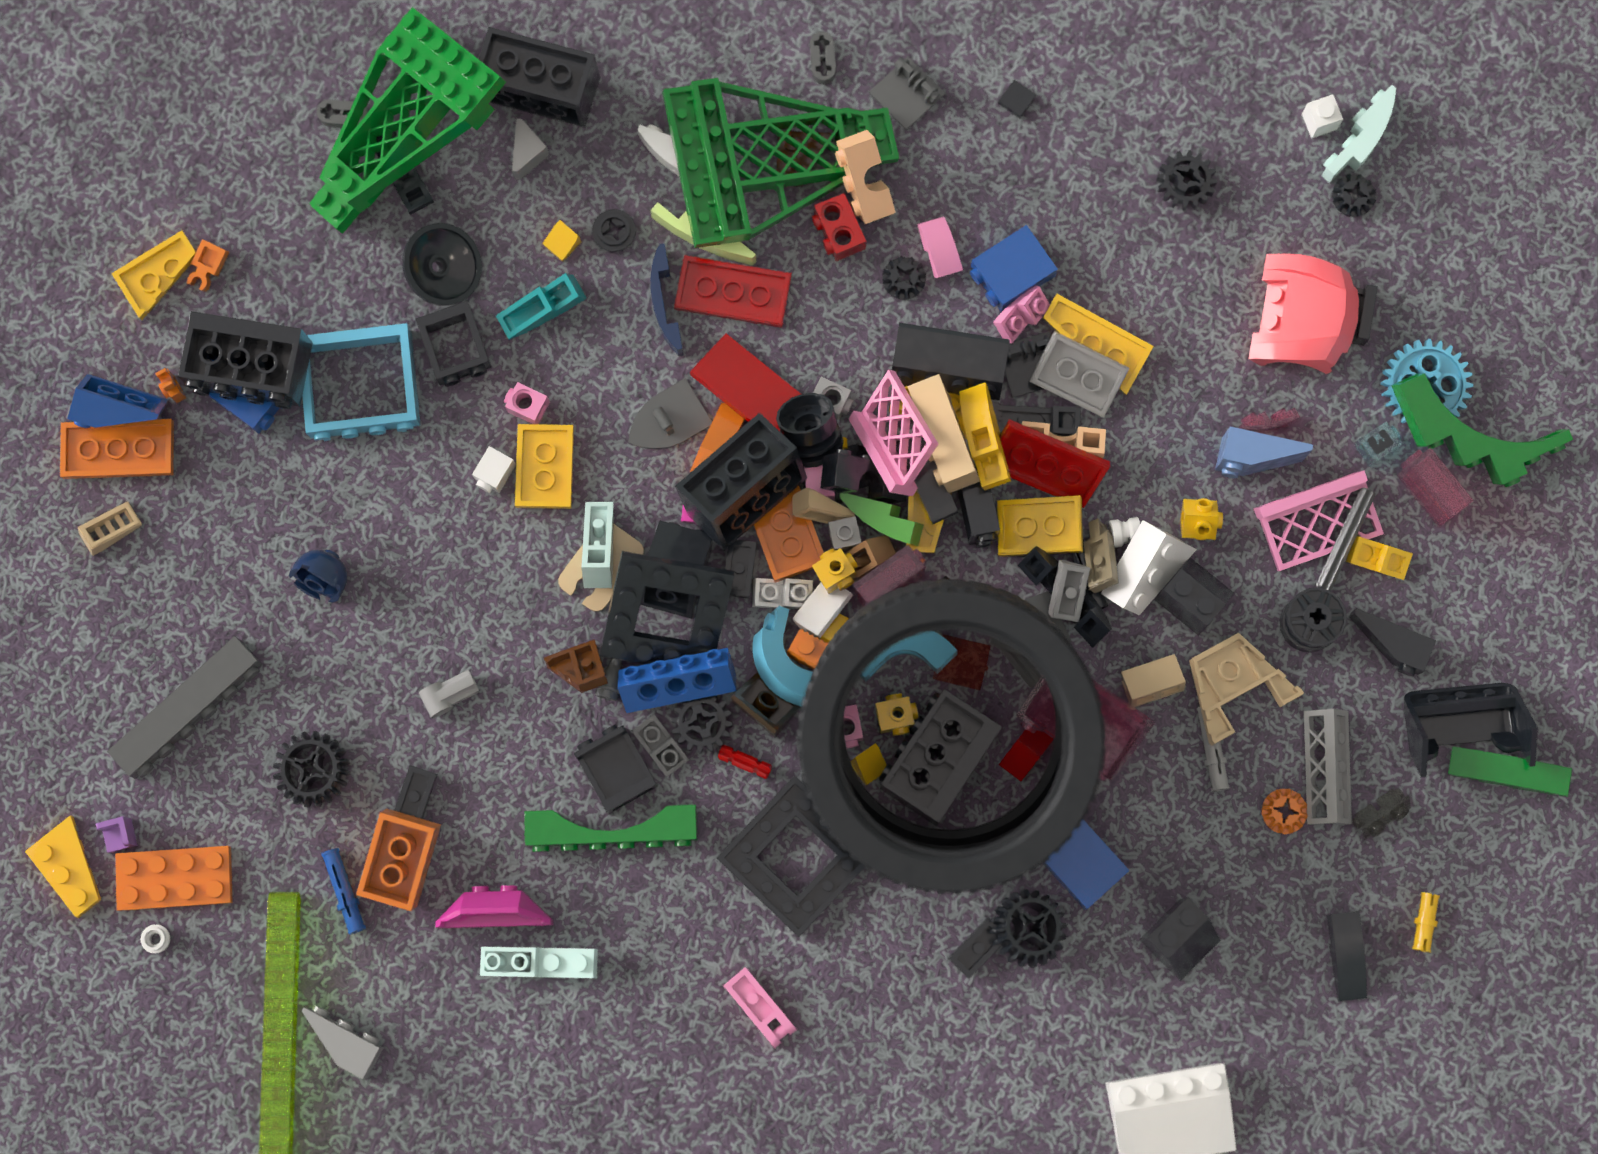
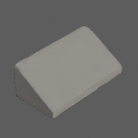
(1068, 591)

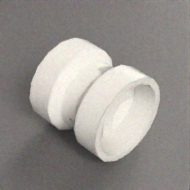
(1123, 531)

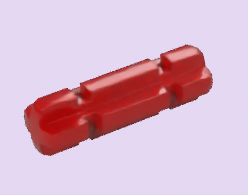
(745, 761)

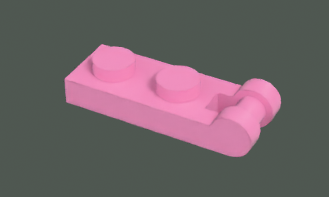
(759, 1006)

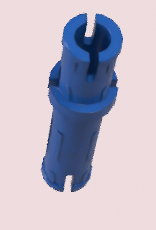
(347, 902)

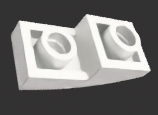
(785, 593)

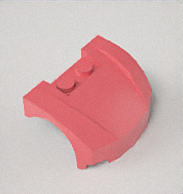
(1306, 312)

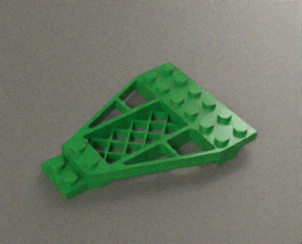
(427, 62)
(709, 163)

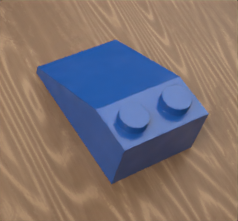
(109, 403)

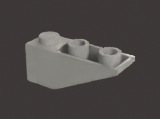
(347, 1048)

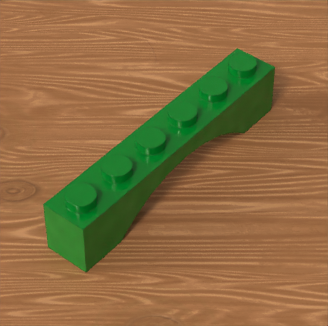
(671, 824)

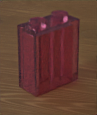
(1433, 486)
(896, 572)

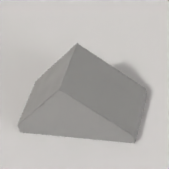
(528, 150)

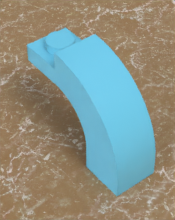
(928, 646)
(772, 662)

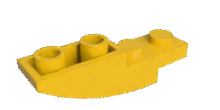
(983, 436)

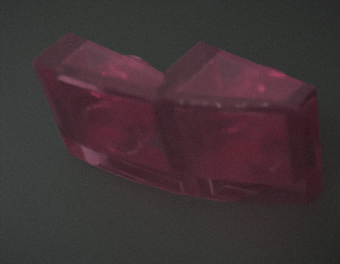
(1262, 423)

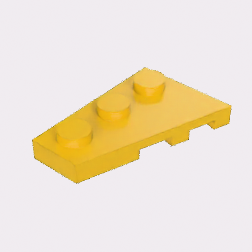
(154, 273)
(65, 867)

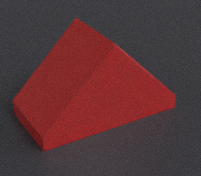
(1025, 753)

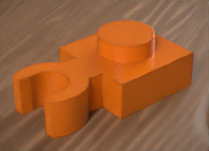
(208, 260)
(170, 385)

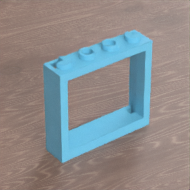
(374, 425)

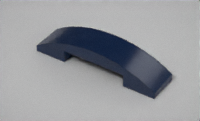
(660, 270)

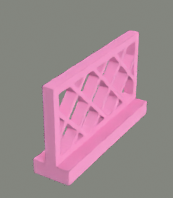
(883, 447)
(1304, 500)

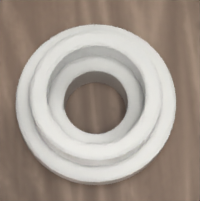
(146, 938)

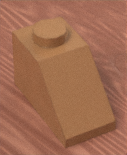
(870, 555)

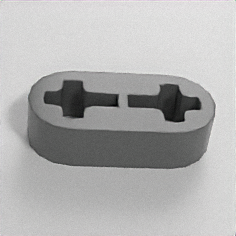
(816, 57)
(338, 106)

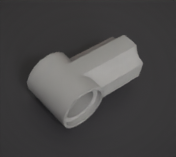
(442, 696)

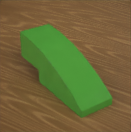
(884, 518)

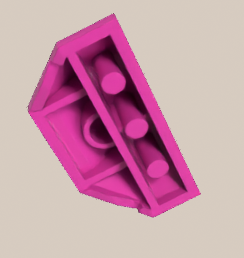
(494, 909)

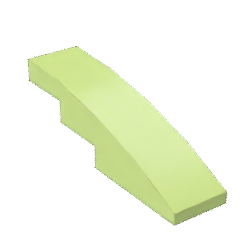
(680, 227)

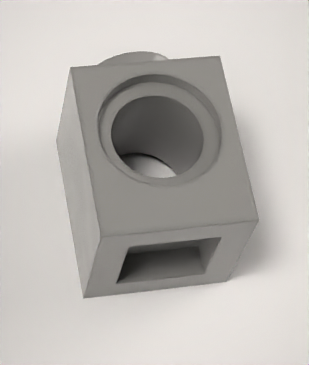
(828, 388)
(844, 533)

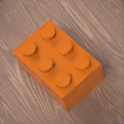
(398, 859)

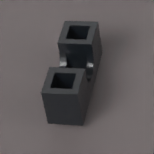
(843, 473)

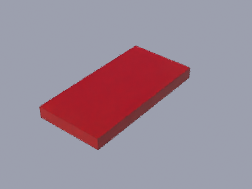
(732, 291)
(742, 381)
(1051, 463)

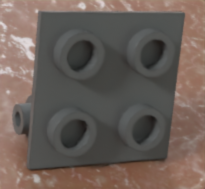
(906, 92)

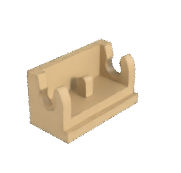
(1153, 681)

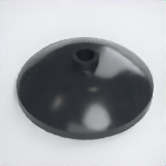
(457, 261)

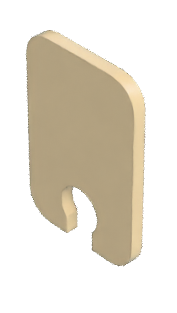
(573, 572)

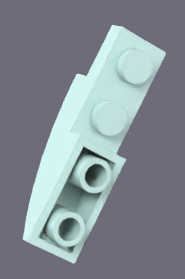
(1366, 133)
(538, 962)

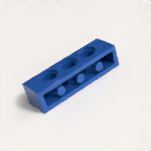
(677, 680)

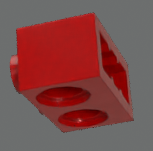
(845, 225)

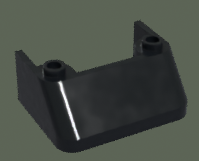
(1468, 716)

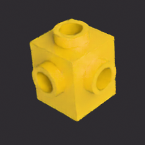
(1200, 519)
(840, 579)
(888, 722)

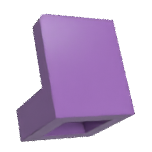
(118, 834)

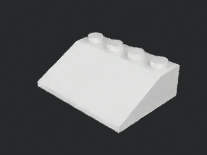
(1173, 1112)

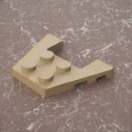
(1229, 672)

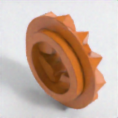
(1274, 819)

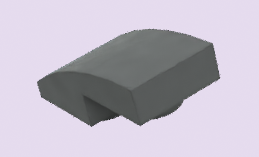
(660, 745)

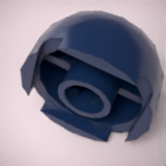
(320, 573)

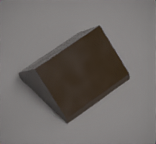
(764, 705)

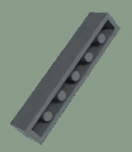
(184, 708)

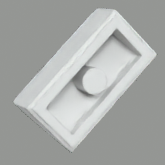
(821, 610)

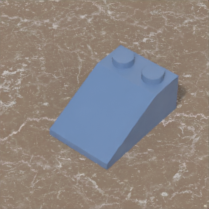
(1251, 452)

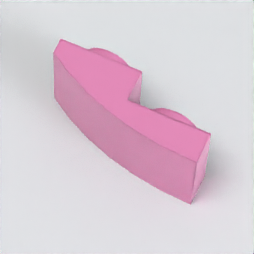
(940, 246)
(1023, 311)

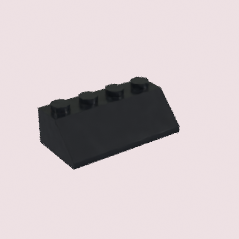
(956, 356)

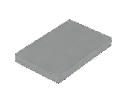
(1079, 374)

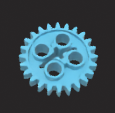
(1444, 366)

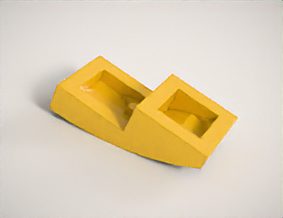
(1379, 557)

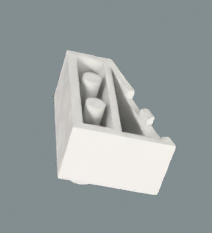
(1147, 567)

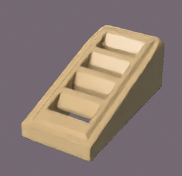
(817, 507)
(114, 536)

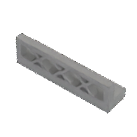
(1334, 767)

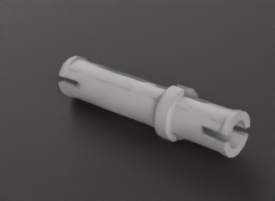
(1214, 760)

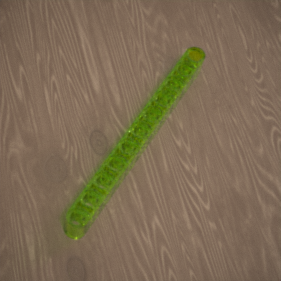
(280, 1023)

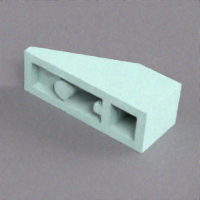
(598, 545)

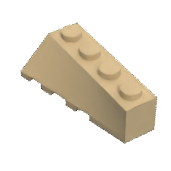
(951, 455)

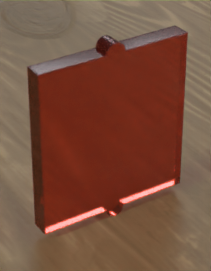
(967, 666)

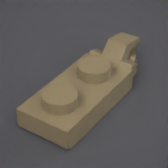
(1100, 557)

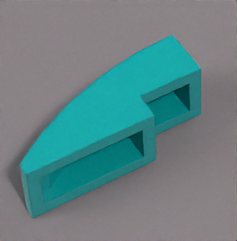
(541, 306)

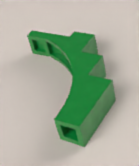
(1433, 422)

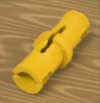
(1425, 922)

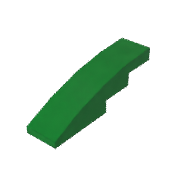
(1510, 771)

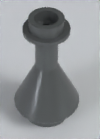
(610, 690)

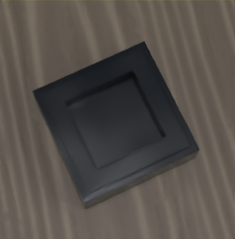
(1017, 99)

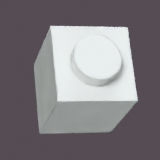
(1322, 116)
(493, 470)

